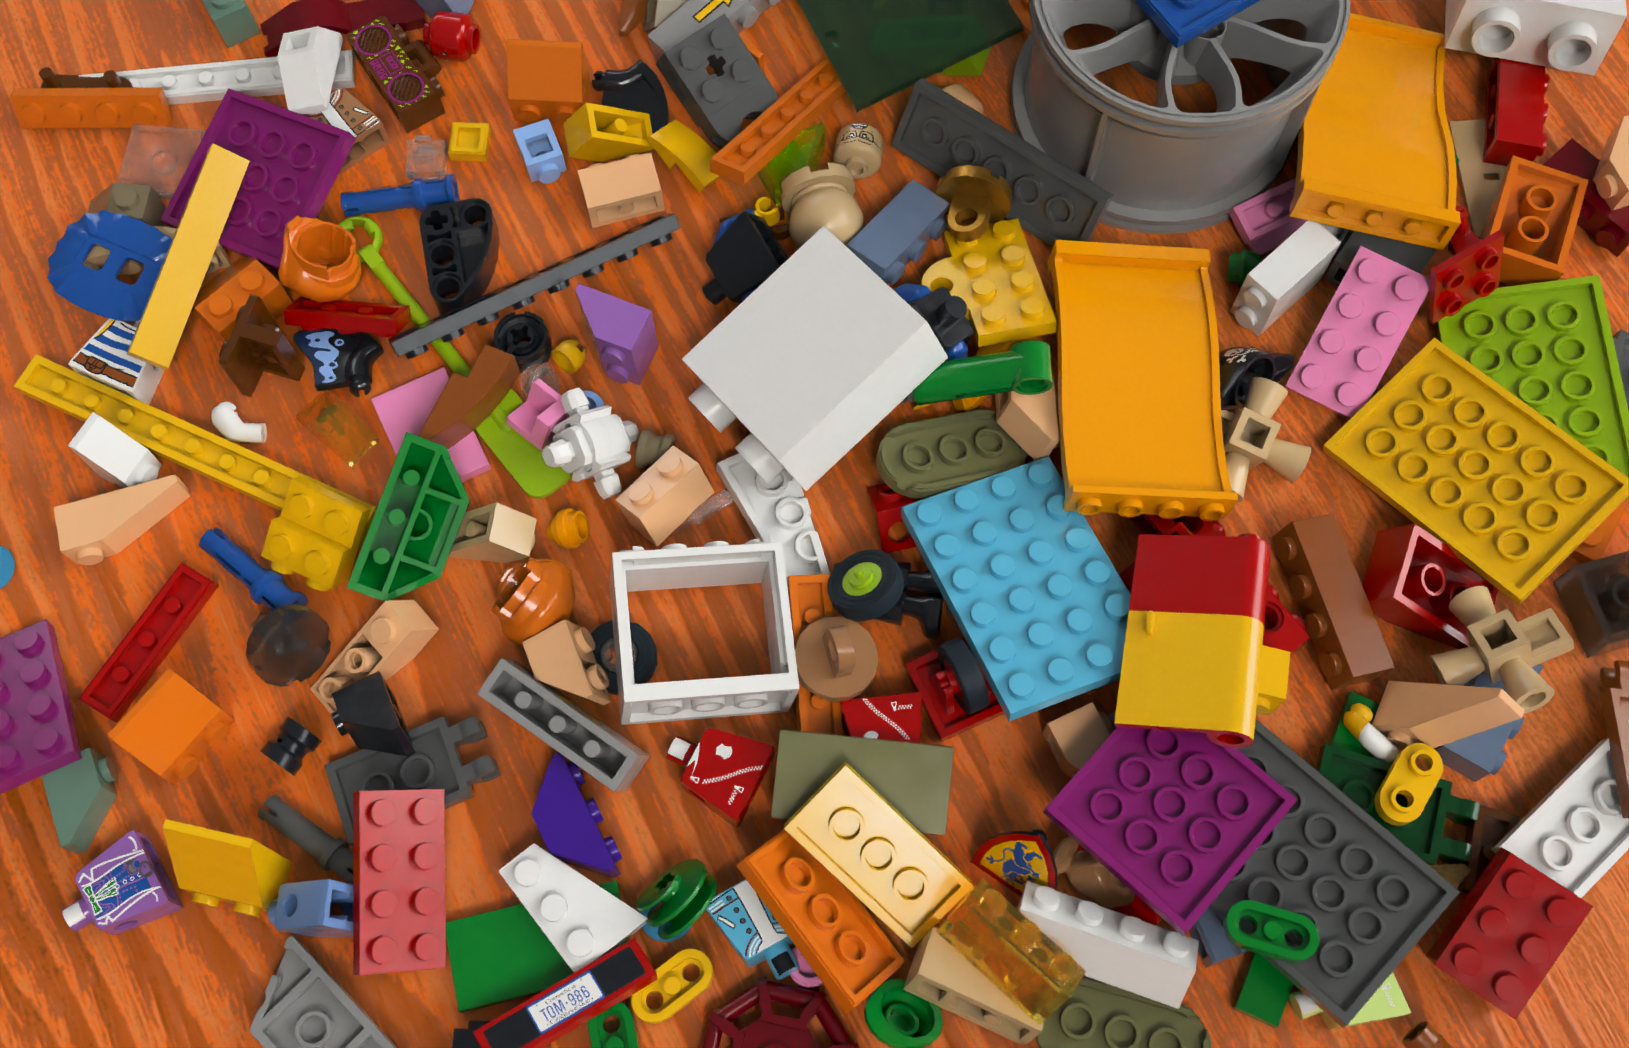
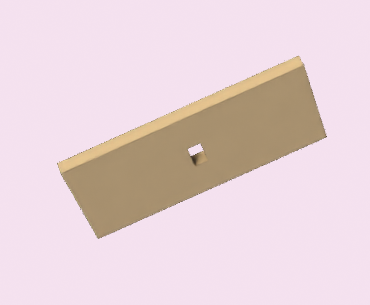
(1471, 170)

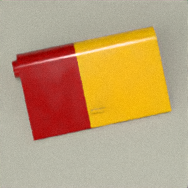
(1195, 636)

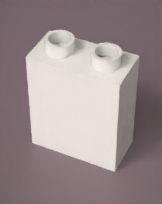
(1536, 32)
(812, 361)

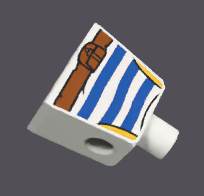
(106, 362)

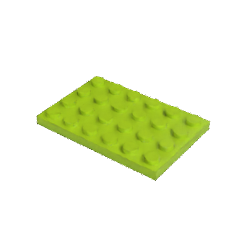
(1553, 353)

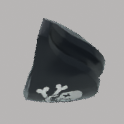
(1243, 363)

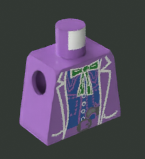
(123, 888)

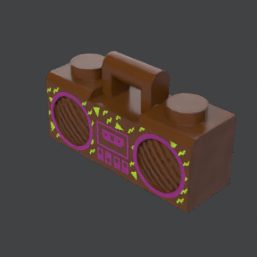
(386, 58)

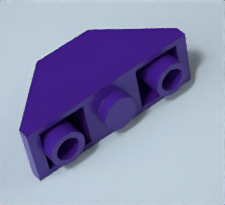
(571, 822)

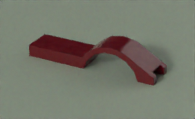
(338, 17)

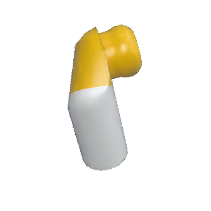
(1358, 724)

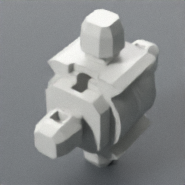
(591, 443)

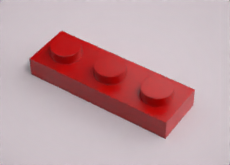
(348, 316)

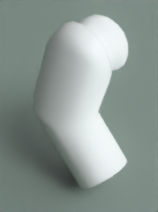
(233, 428)

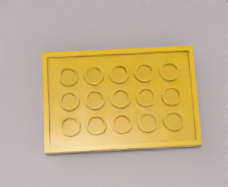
(1478, 469)

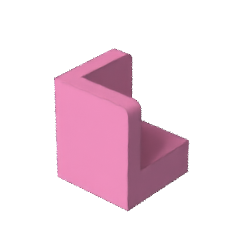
(538, 415)

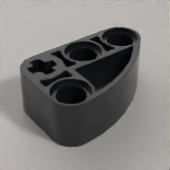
(474, 250)

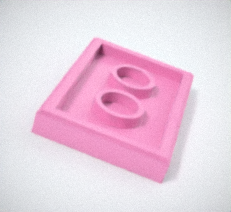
(407, 410)

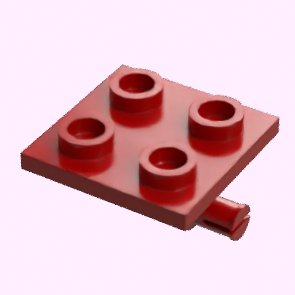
(1466, 275)

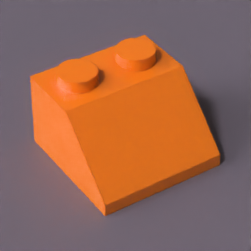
(546, 79)
(229, 291)
(171, 727)

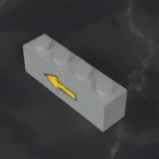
(699, 13)
(563, 725)

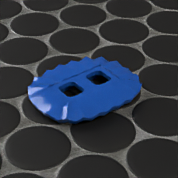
(100, 289)

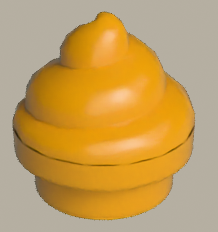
(569, 528)

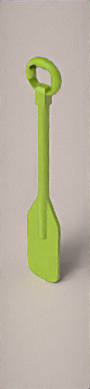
(512, 450)

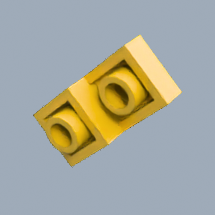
(685, 148)

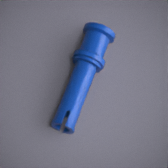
(417, 195)
(263, 585)

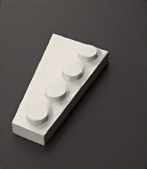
(776, 514)

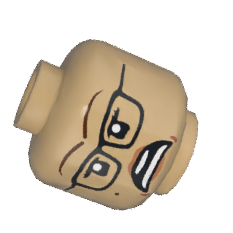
(859, 147)

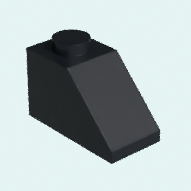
(372, 716)

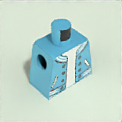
(752, 929)

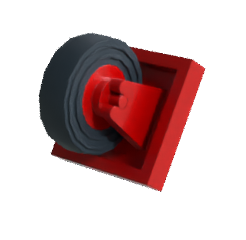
(953, 689)

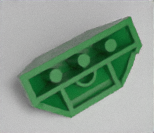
(412, 522)

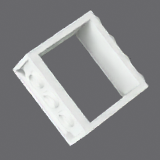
(705, 566)

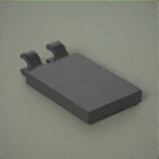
(433, 766)

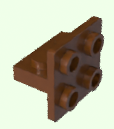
(257, 347)

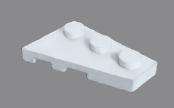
(569, 907)

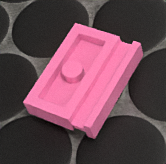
(1266, 219)

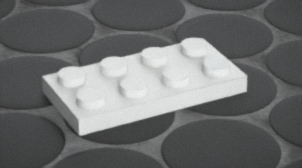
(1576, 827)

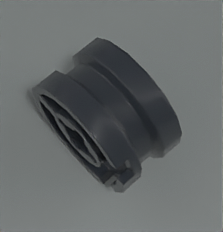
(519, 326)

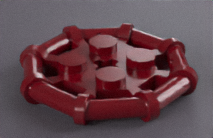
(773, 1029)

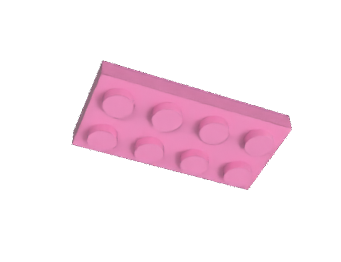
(1358, 333)

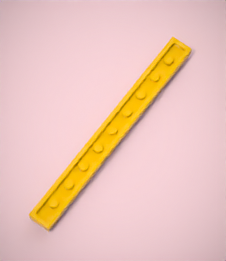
(166, 434)

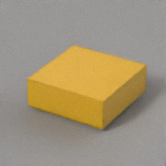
(469, 141)

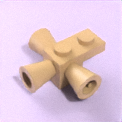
(1252, 434)
(1503, 648)

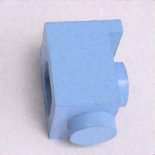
(542, 157)

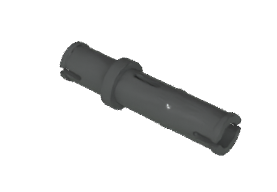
(331, 852)

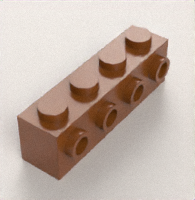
(1332, 601)

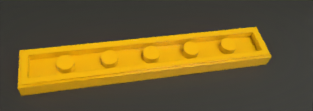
(188, 257)

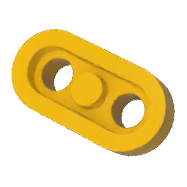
(1409, 781)
(673, 986)

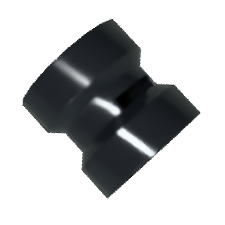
(291, 746)

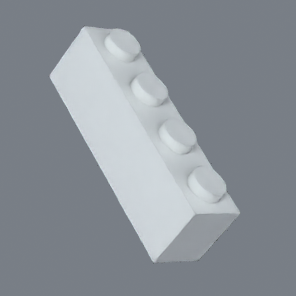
(1114, 945)

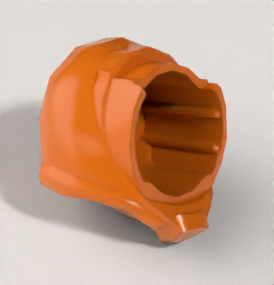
(319, 260)
(533, 597)

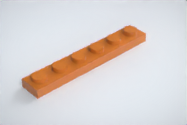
(778, 125)

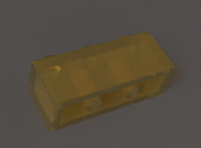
(1011, 952)

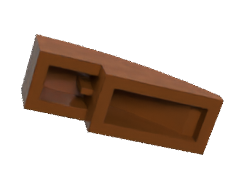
(471, 399)

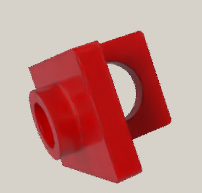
(887, 507)

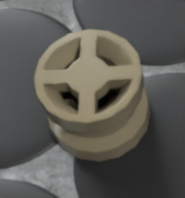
(652, 447)

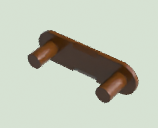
(108, 80)

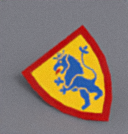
(1018, 858)

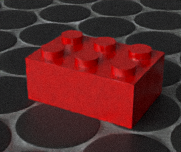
(1508, 932)

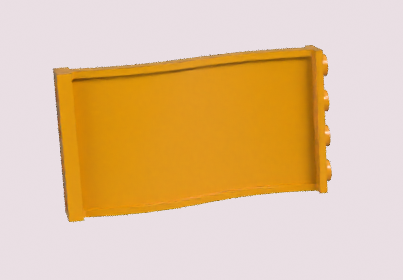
(1380, 138)
(1139, 381)

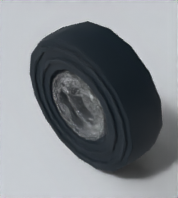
(643, 653)

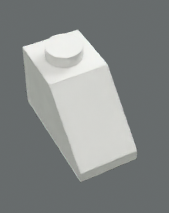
(114, 453)

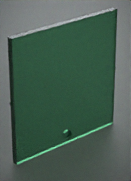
(895, 43)

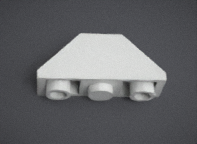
(308, 68)

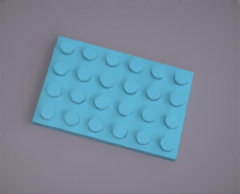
(1025, 585)

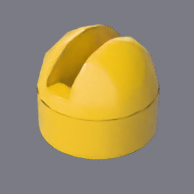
(568, 356)

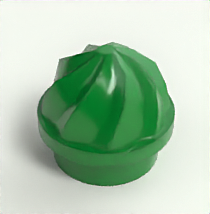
(1241, 264)

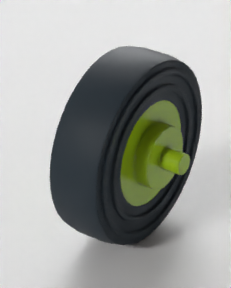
(865, 585)

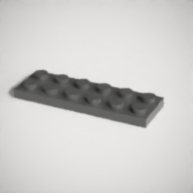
(1045, 193)

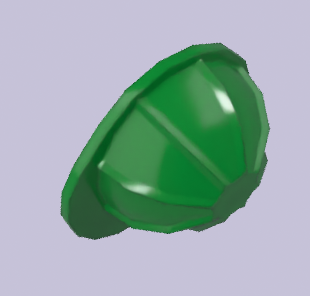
(901, 1017)

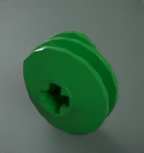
(677, 897)

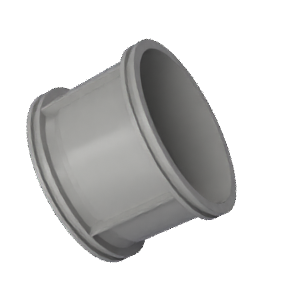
(1160, 163)

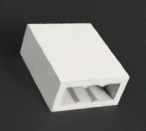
(1284, 277)

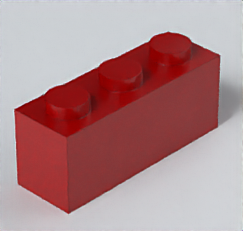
(1515, 111)

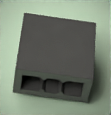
(1407, 254)

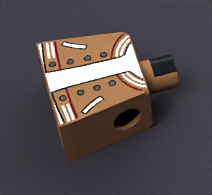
(352, 116)

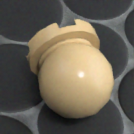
(820, 201)

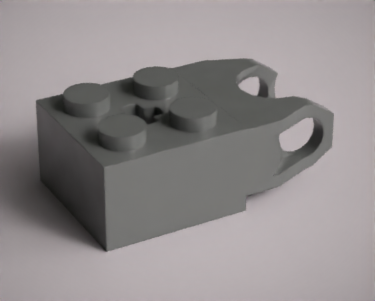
(726, 97)

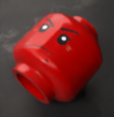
(452, 36)

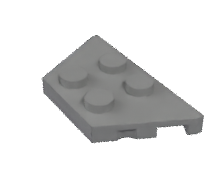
(311, 1008)

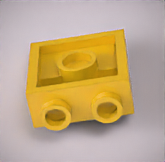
(316, 535)

